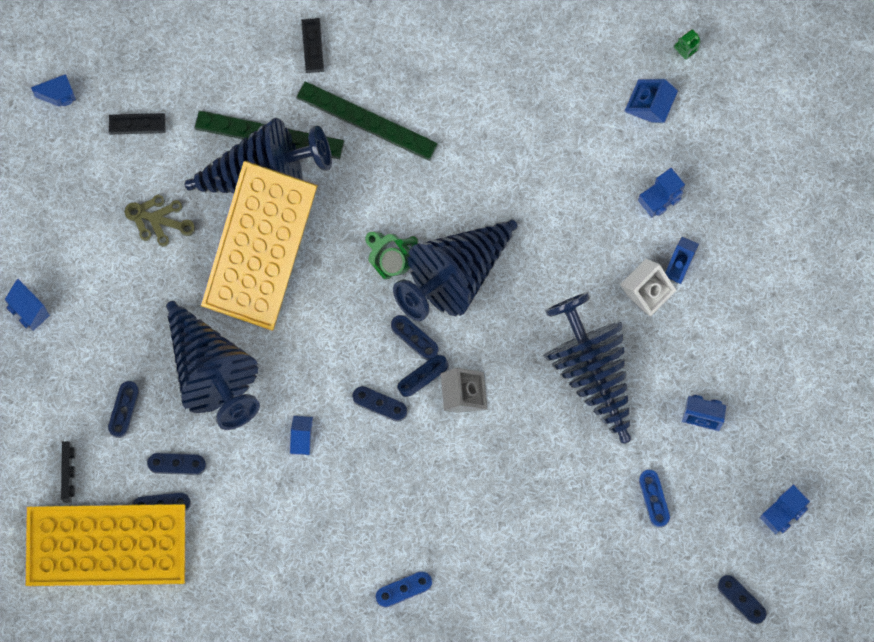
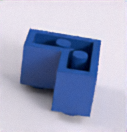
(665, 191)
(787, 507)

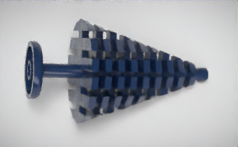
(267, 147)
(451, 270)
(588, 360)
(211, 370)

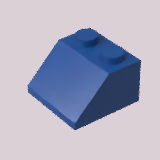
(651, 100)
(26, 306)
(704, 413)

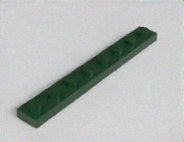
(367, 120)
(243, 128)

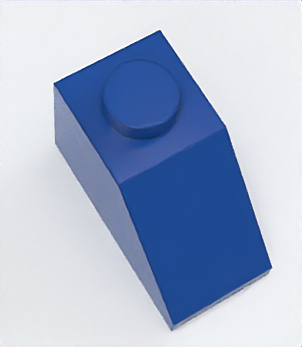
(55, 91)
(681, 259)

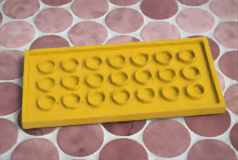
(259, 245)
(105, 545)

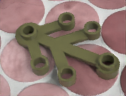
(156, 218)

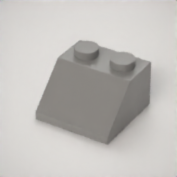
(463, 390)

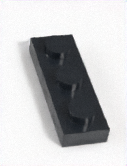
(312, 45)
(137, 123)
(67, 472)

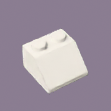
(648, 286)

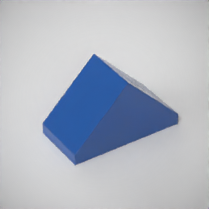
(301, 435)

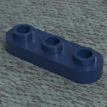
(410, 330)
(422, 376)
(123, 400)
(385, 410)
(184, 468)
(168, 499)
(745, 608)

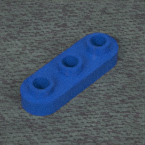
(654, 489)
(397, 596)

